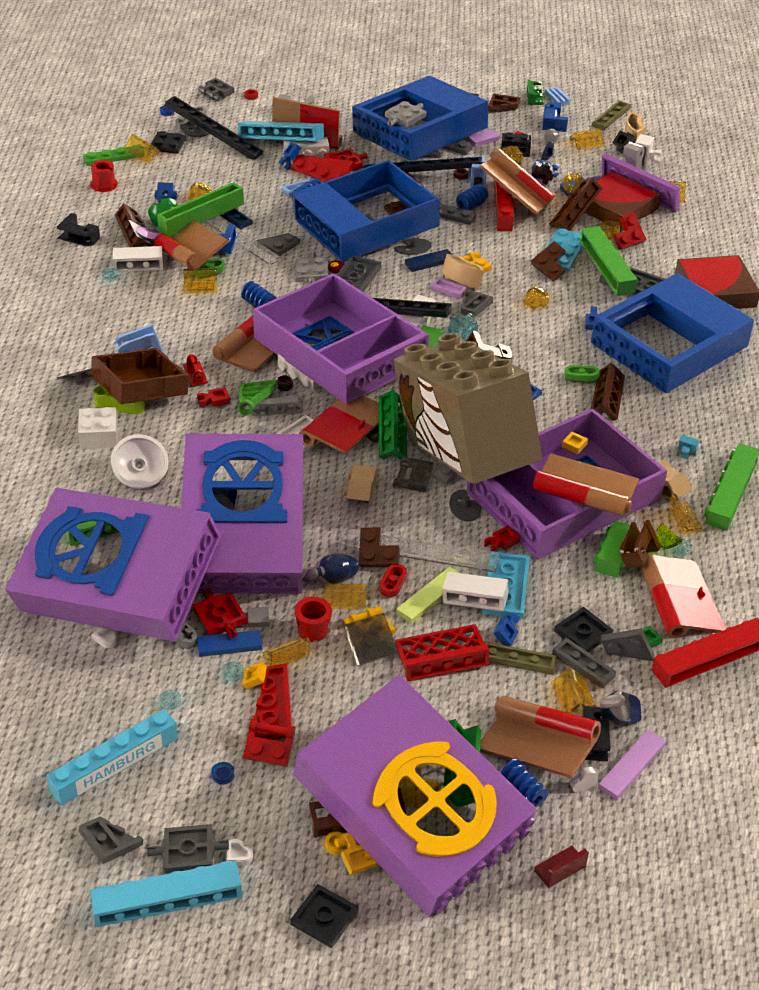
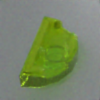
(666, 537)

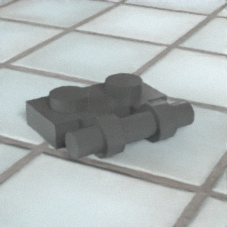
(215, 88)

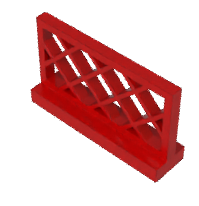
(443, 660)

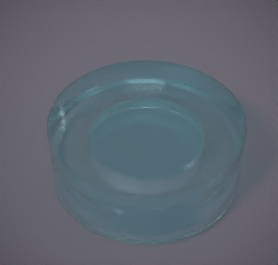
(110, 274)
(683, 548)
(233, 671)
(170, 700)

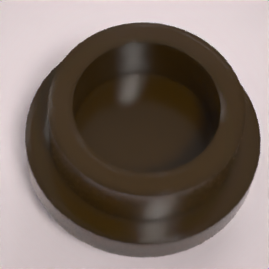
(284, 383)

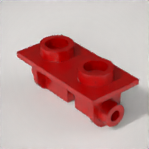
(195, 371)

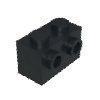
(522, 141)

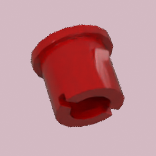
(103, 176)
(313, 618)

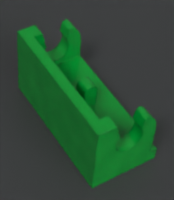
(534, 95)

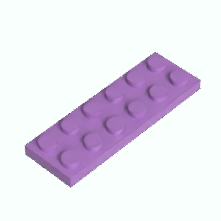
(669, 192)

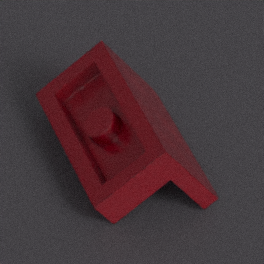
(561, 865)

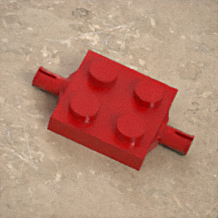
(348, 154)
(219, 613)

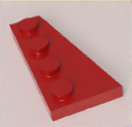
(322, 168)
(274, 700)

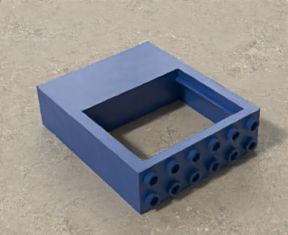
(449, 117)
(344, 230)
(688, 310)

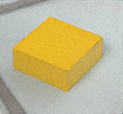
(574, 442)
(254, 675)

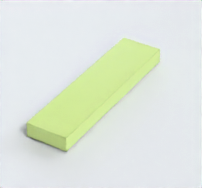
(424, 598)

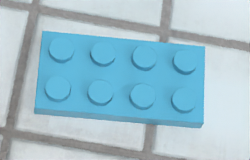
(571, 243)
(515, 569)

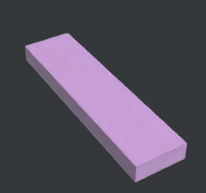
(632, 764)

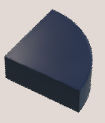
(548, 151)

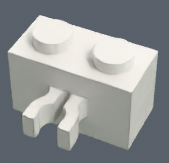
(649, 154)

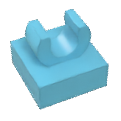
(688, 445)

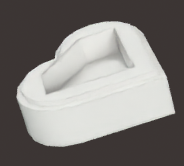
(105, 637)
(585, 780)
(239, 853)

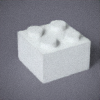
(98, 427)

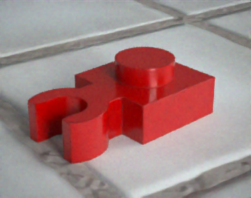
(215, 397)
(502, 538)

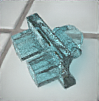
(464, 323)

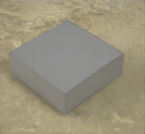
(258, 617)

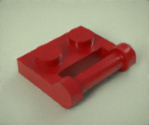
(269, 750)

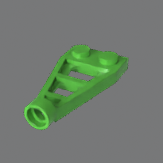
(254, 393)

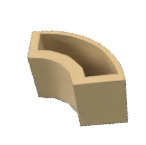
(635, 125)
(462, 271)
(674, 482)
(361, 483)

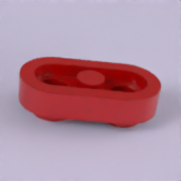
(391, 584)

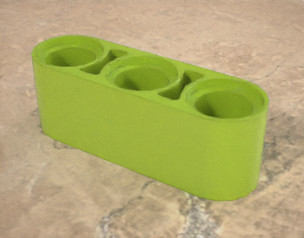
(105, 399)

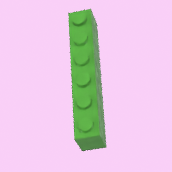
(201, 209)
(608, 260)
(732, 486)

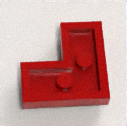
(632, 232)

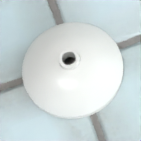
(143, 451)

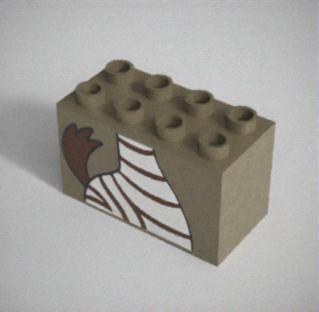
(468, 408)

